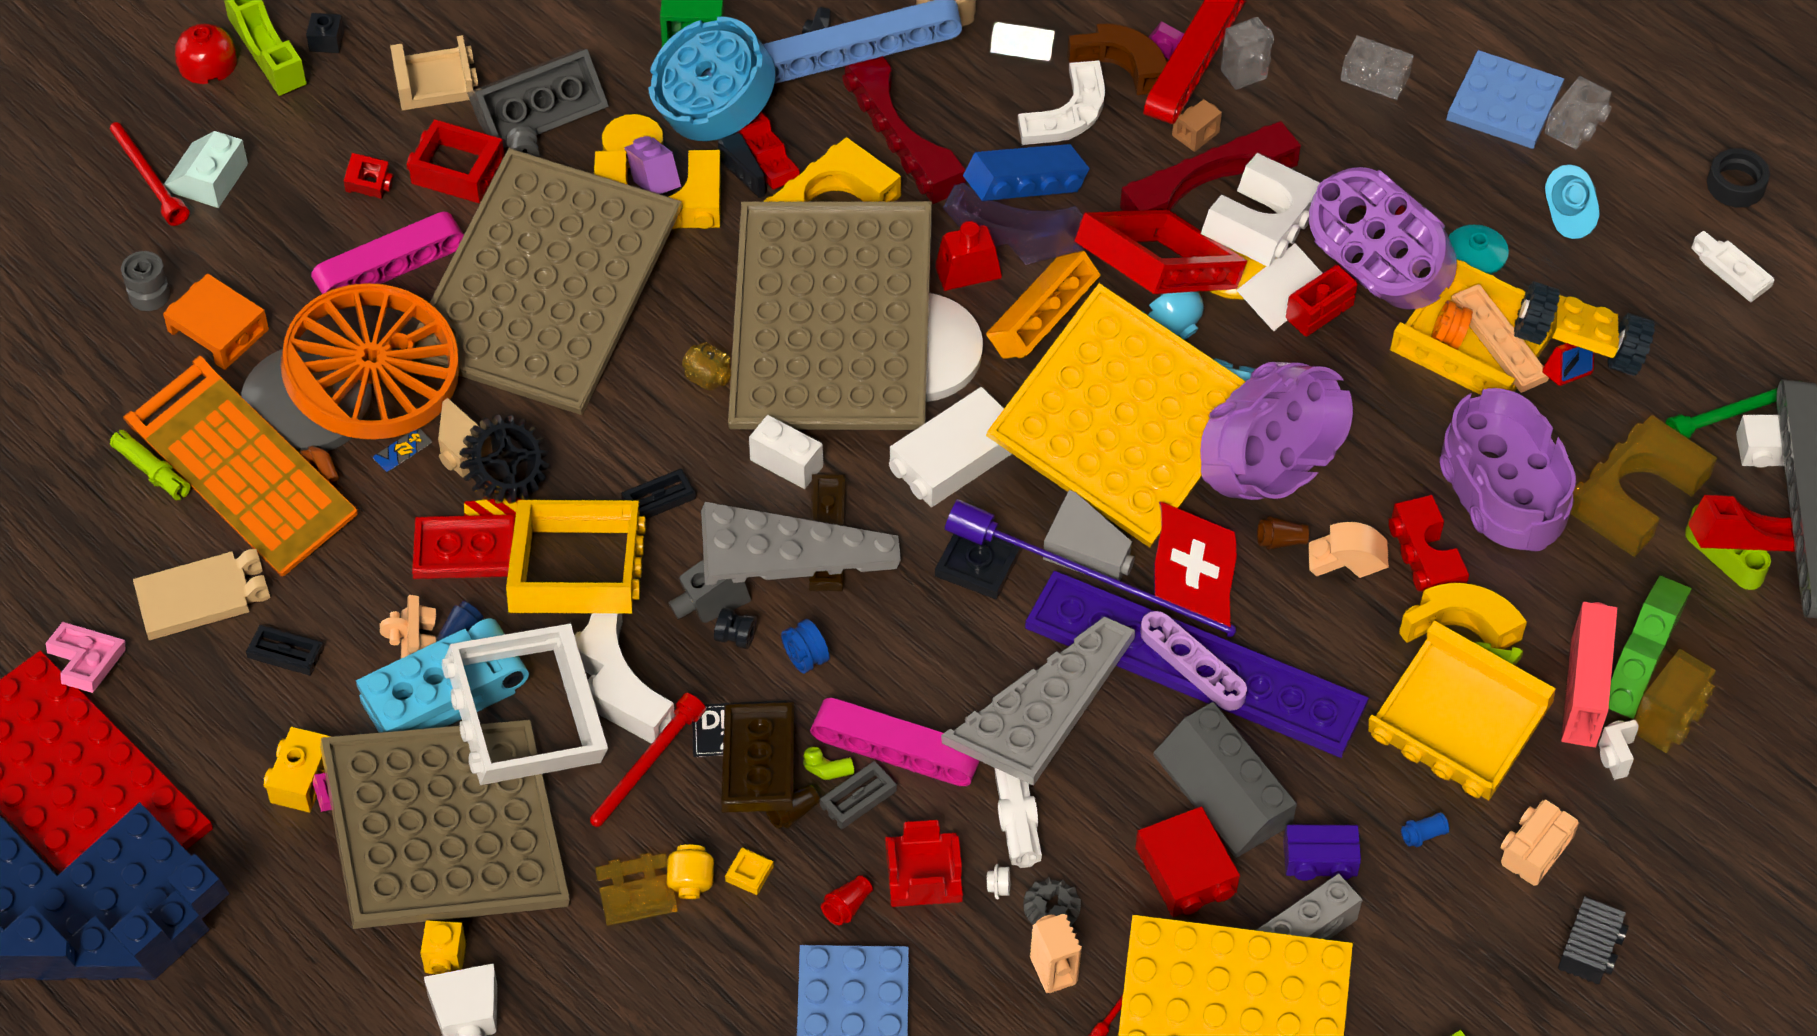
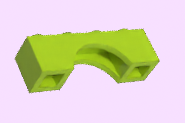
(274, 57)

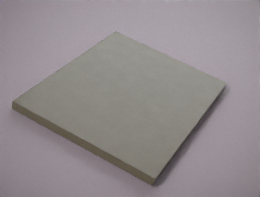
(549, 278)
(832, 315)

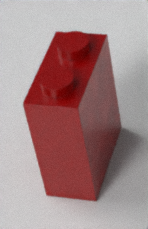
(1187, 862)

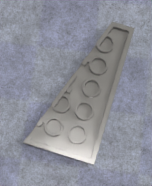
(776, 546)
(1041, 708)

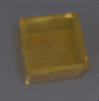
(1675, 701)

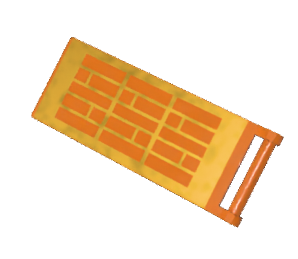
(243, 468)

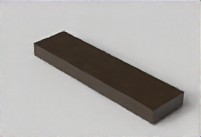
(827, 507)

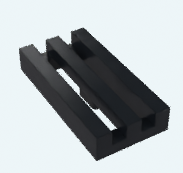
(661, 499)
(283, 655)

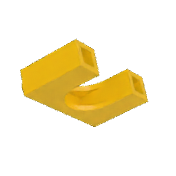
(844, 169)
(698, 196)

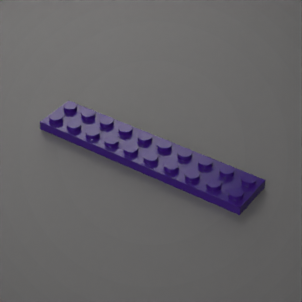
(1275, 695)

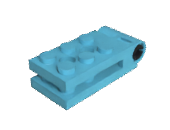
(417, 694)

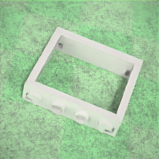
(575, 681)

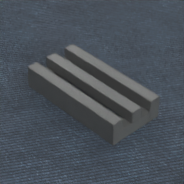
(836, 812)

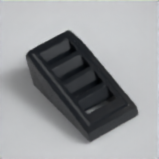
(741, 162)

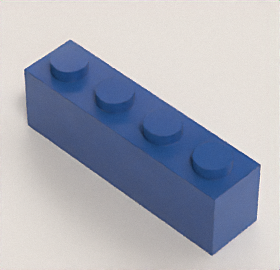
(1026, 172)

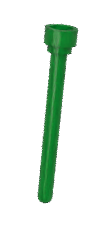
(1687, 425)

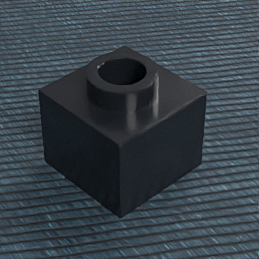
(325, 33)

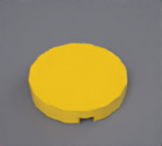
(627, 128)

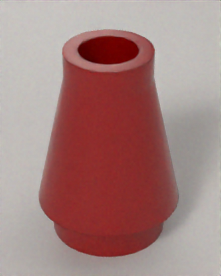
(845, 901)

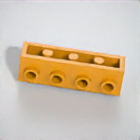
(1043, 305)

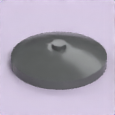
(268, 396)

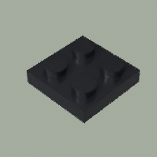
(978, 566)

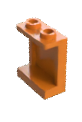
(217, 319)

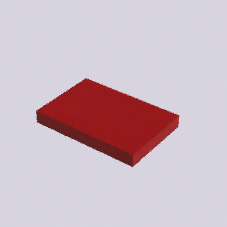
(462, 546)

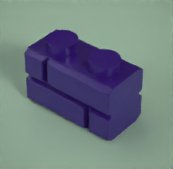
(1321, 851)

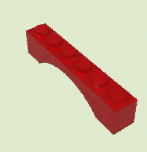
(1727, 524)

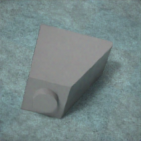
(1088, 539)

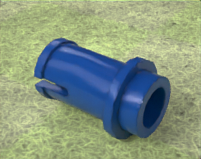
(1417, 832)

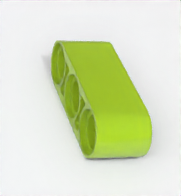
(1744, 567)

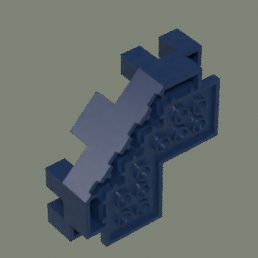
(111, 913)

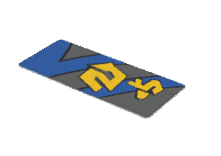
(402, 449)

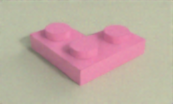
(90, 655)

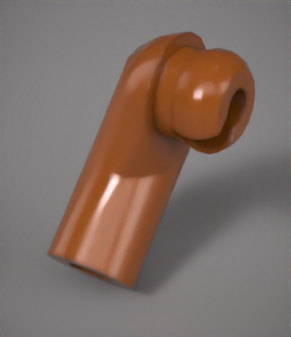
(321, 460)

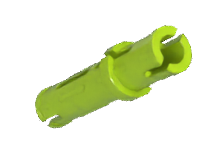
(158, 471)

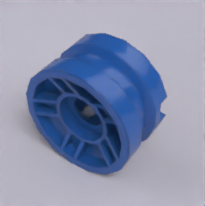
(805, 646)

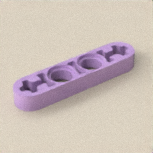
(1189, 663)

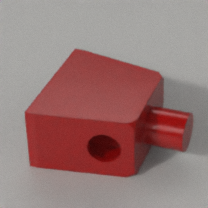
(967, 257)

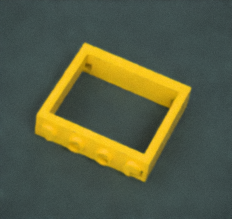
(575, 517)

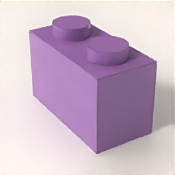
(652, 165)

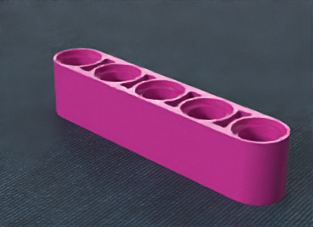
(391, 254)
(891, 741)

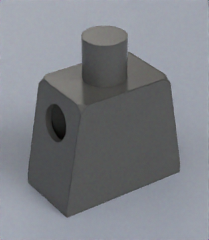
(707, 599)

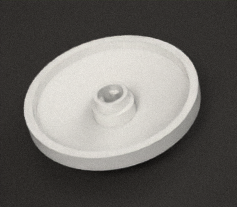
(953, 348)

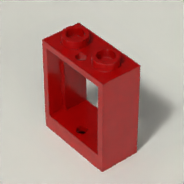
(448, 181)

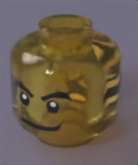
(707, 366)

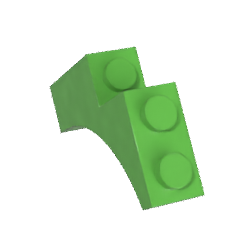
(1646, 645)

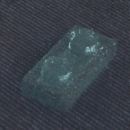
(1022, 41)

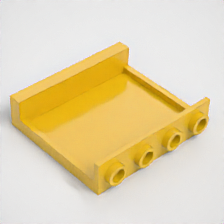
(1472, 362)
(1462, 711)

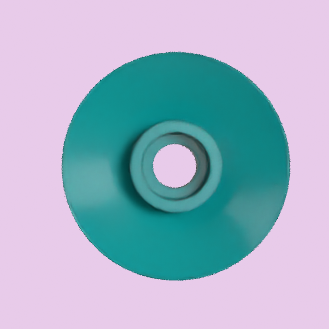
(1480, 247)

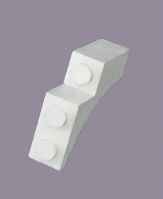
(614, 686)

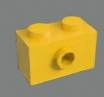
(293, 773)

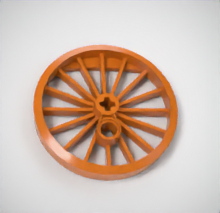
(368, 361)

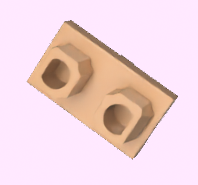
(408, 626)

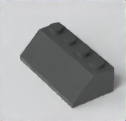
(540, 96)
(1226, 779)

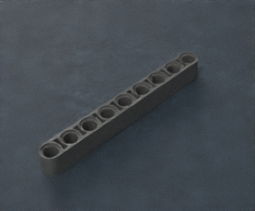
(1798, 434)

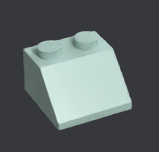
(209, 169)

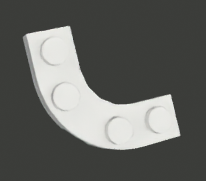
(1074, 116)

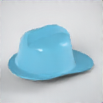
(1572, 201)

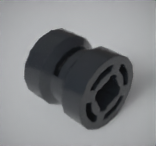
(735, 628)

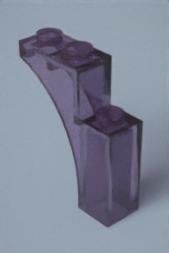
(1029, 233)

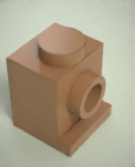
(1197, 125)

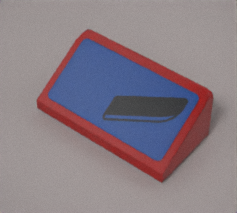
(1569, 364)

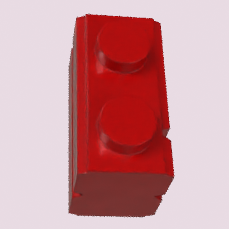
(1321, 300)

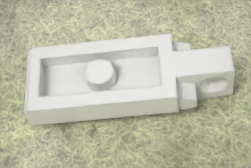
(1732, 266)

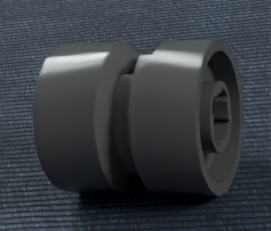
(145, 281)

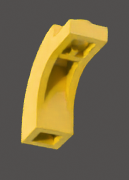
(1469, 607)

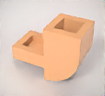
(1349, 545)

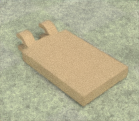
(199, 593)

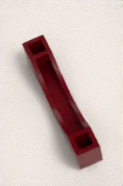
(930, 165)
(1169, 185)

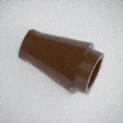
(1280, 533)

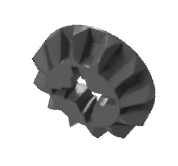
(1035, 904)

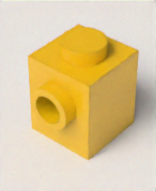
(443, 947)

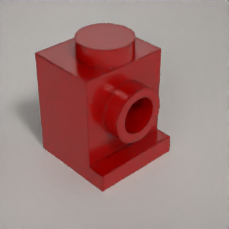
(363, 167)

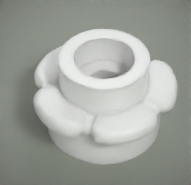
(999, 881)

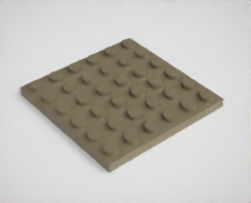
(429, 838)

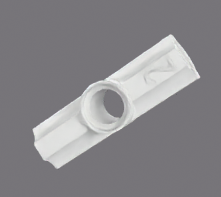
(1018, 819)

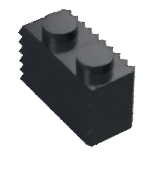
(1592, 941)

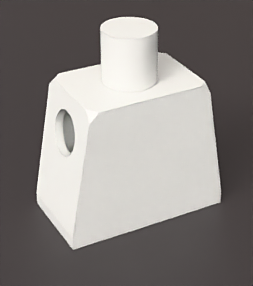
(464, 1001)

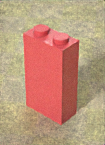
(1589, 674)

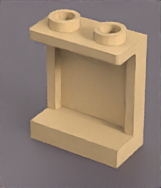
(434, 76)

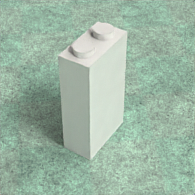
(949, 449)

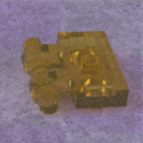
(636, 898)

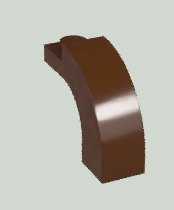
(1121, 47)

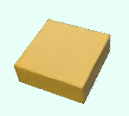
(749, 871)

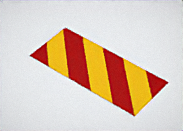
(489, 507)

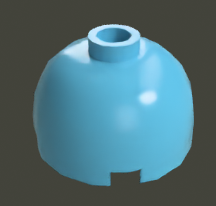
(1178, 312)

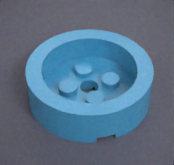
(714, 104)

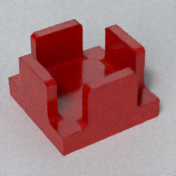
(924, 865)

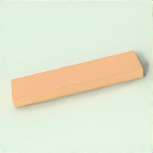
(1499, 339)

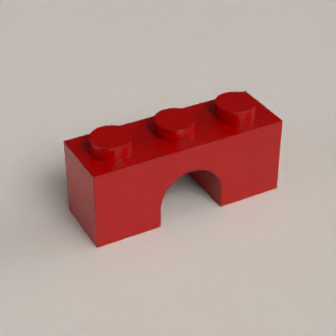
(1415, 525)

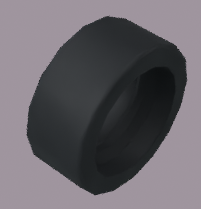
(1744, 161)

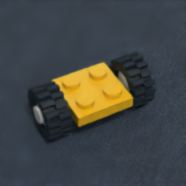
(1584, 327)

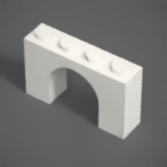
(1258, 233)

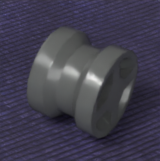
(523, 140)

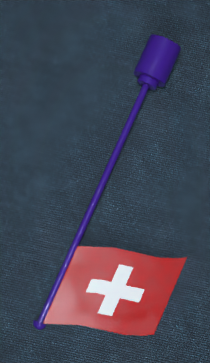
(1190, 564)

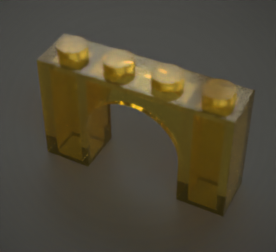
(1650, 449)

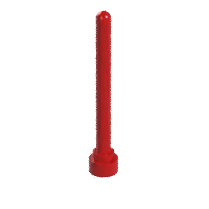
(172, 208)
(688, 710)

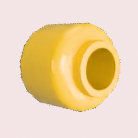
(690, 871)

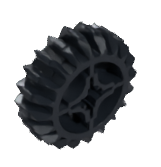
(502, 432)

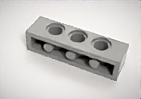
(1319, 913)

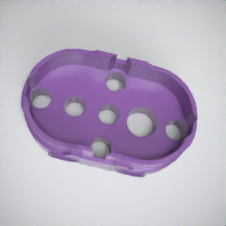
(1379, 268)
(1275, 431)
(1526, 491)

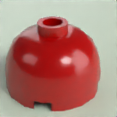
(205, 53)

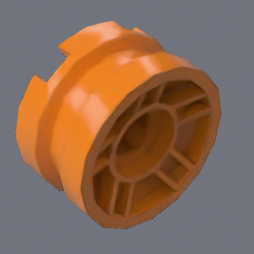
(1452, 324)

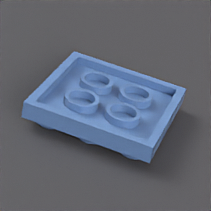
(1505, 99)
(853, 991)

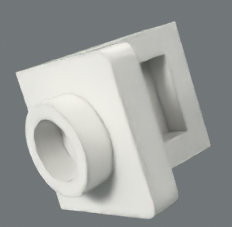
(1614, 748)

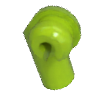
(825, 769)

